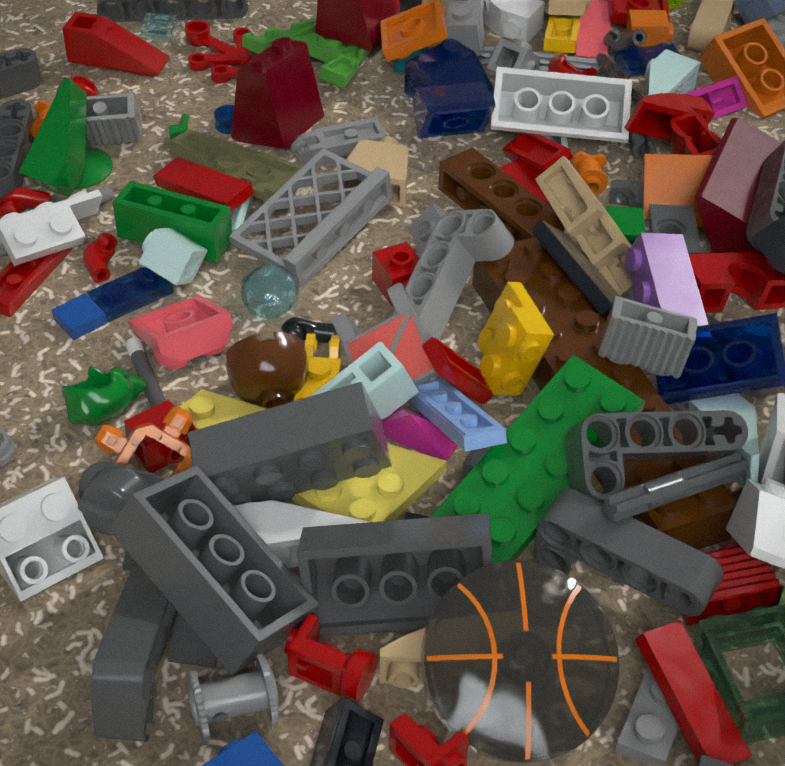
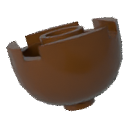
(267, 370)

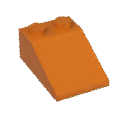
(756, 59)

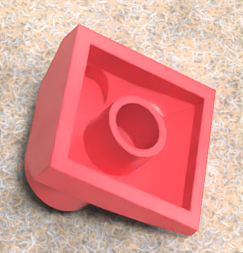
(184, 331)

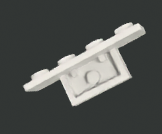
(47, 227)

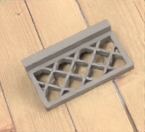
(334, 226)

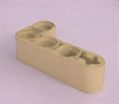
(711, 20)

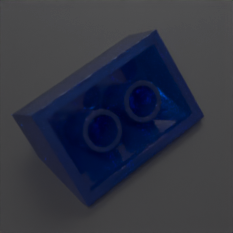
(729, 360)

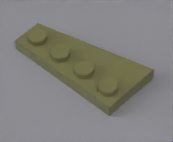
(262, 170)

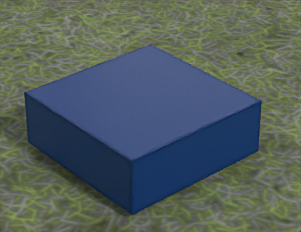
(79, 316)

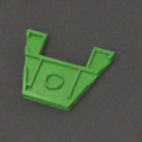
(339, 58)

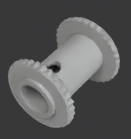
(233, 696)

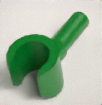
(175, 130)

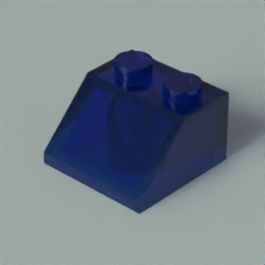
(445, 66)
(452, 109)

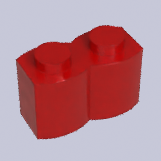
(691, 135)

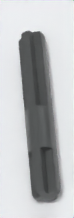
(673, 486)

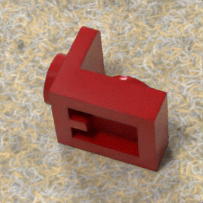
(314, 661)
(419, 747)

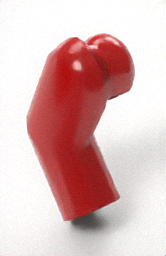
(20, 199)

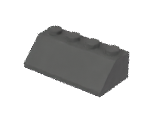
(388, 571)

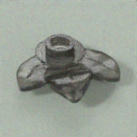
(612, 70)

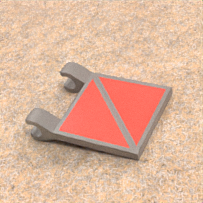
(399, 333)

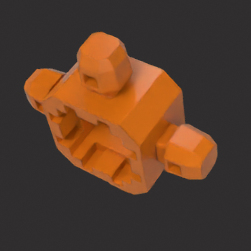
(176, 422)

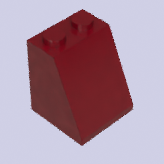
(353, 20)
(276, 96)

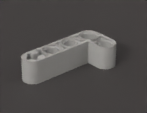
(447, 262)

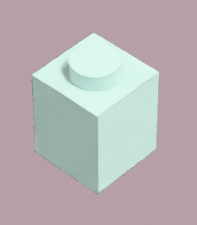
(172, 255)

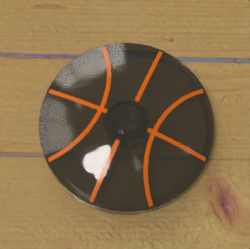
(520, 661)

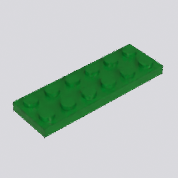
(527, 473)

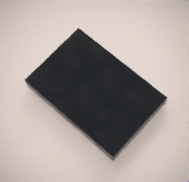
(576, 266)

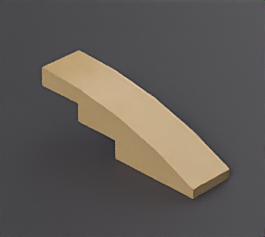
(587, 222)

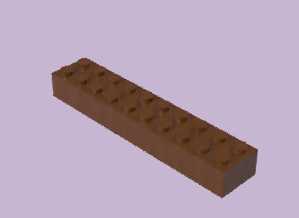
(578, 330)

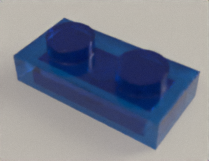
(635, 59)
(130, 292)

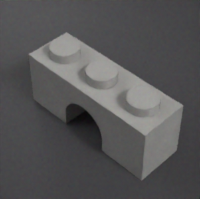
(465, 22)

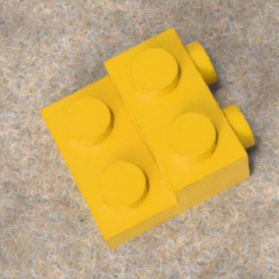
(513, 341)

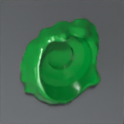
(101, 395)

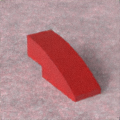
(655, 110)

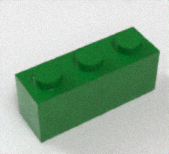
(145, 208)

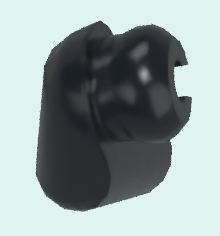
(300, 327)

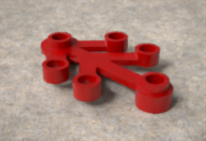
(199, 35)

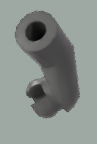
(625, 40)

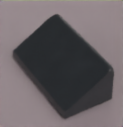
(347, 736)

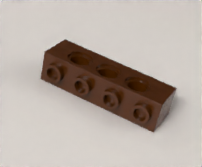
(480, 184)

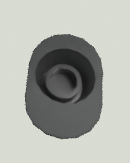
(106, 490)

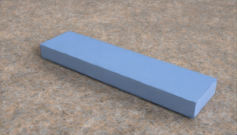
(457, 416)

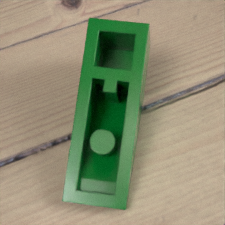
(59, 147)

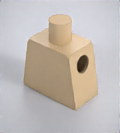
(385, 155)

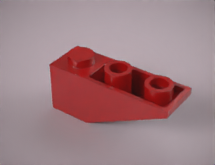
(105, 44)

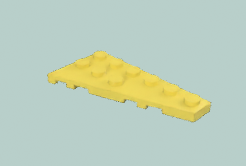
(367, 499)

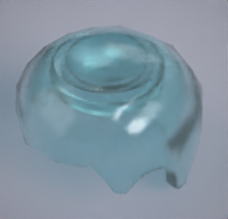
(270, 291)

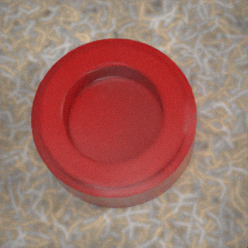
(358, 674)

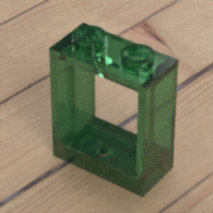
(758, 717)

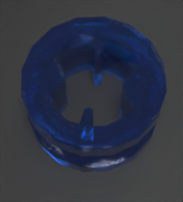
(224, 116)

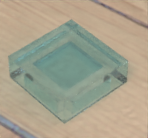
(158, 26)

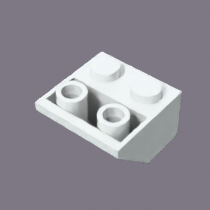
(43, 538)

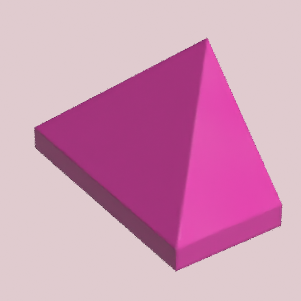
(723, 96)
(418, 433)

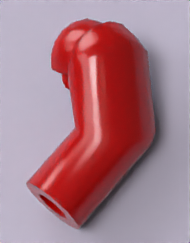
(98, 255)

